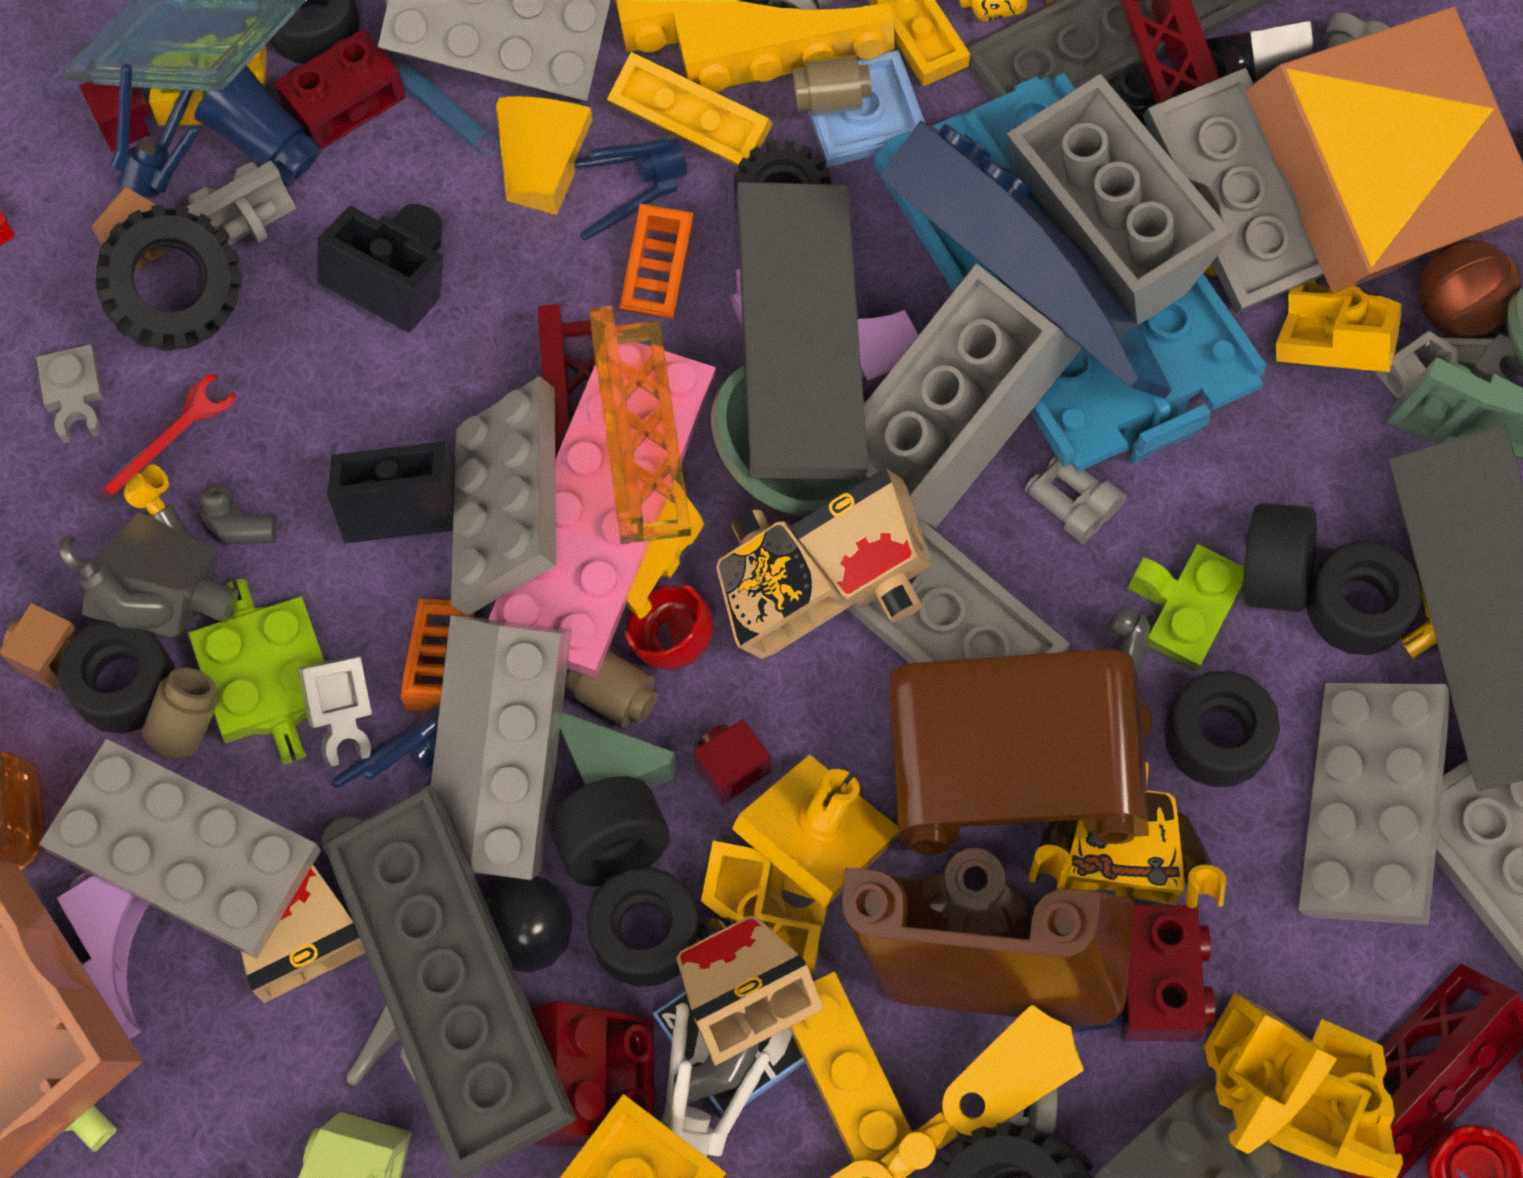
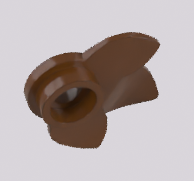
(988, 911)

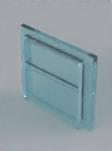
(182, 42)

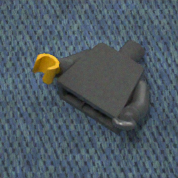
(153, 569)

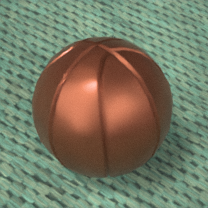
(1468, 289)

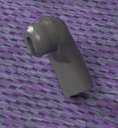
(230, 523)
(1133, 632)
(712, 1079)

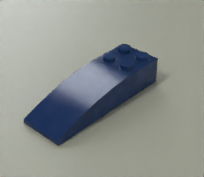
(1015, 238)

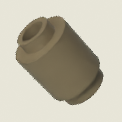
(831, 85)
(618, 692)
(180, 713)

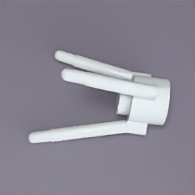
(693, 1123)

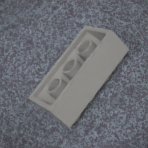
(1118, 197)
(962, 391)
(500, 739)

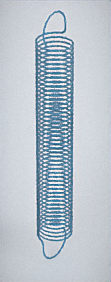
(449, 101)

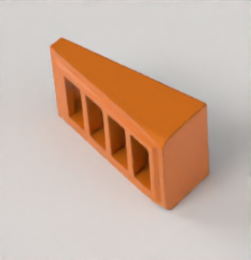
(663, 221)
(414, 694)

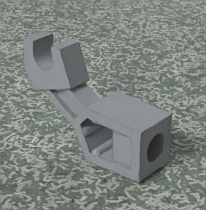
(1477, 355)

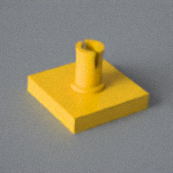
(816, 828)
(638, 1146)

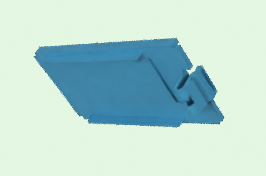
(1088, 404)

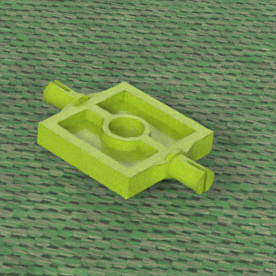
(256, 669)

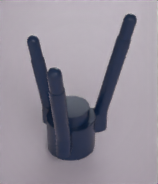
(655, 160)
(146, 165)
(416, 740)

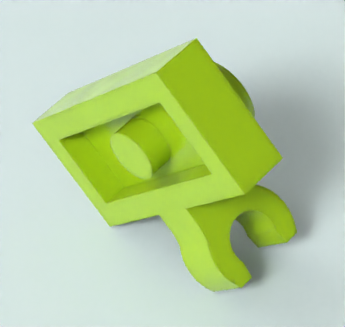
(1191, 605)

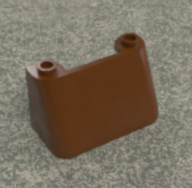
(1018, 745)
(1067, 969)

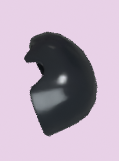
(530, 921)

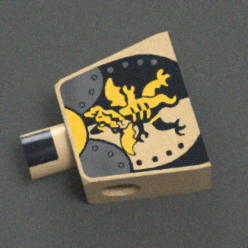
(773, 586)

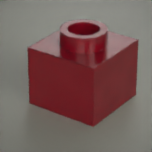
(103, 104)
(731, 760)

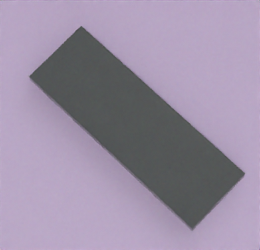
(1080, 41)
(800, 332)
(1468, 547)
(448, 984)

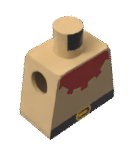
(870, 544)
(306, 943)
(744, 985)

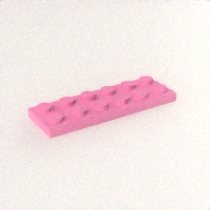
(592, 569)

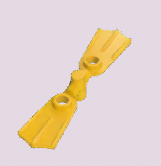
(1010, 1075)

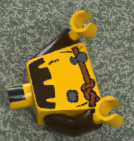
(1143, 869)

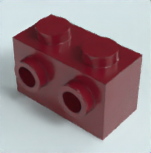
(341, 88)
(1167, 976)

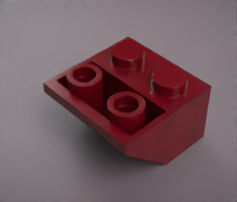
(598, 1061)

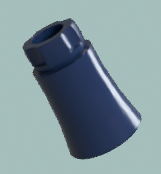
(259, 126)

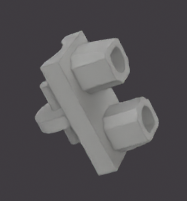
(246, 203)

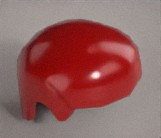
(688, 624)
(1476, 1152)

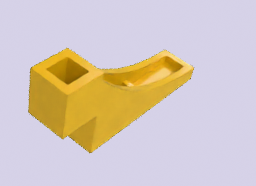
(750, 42)

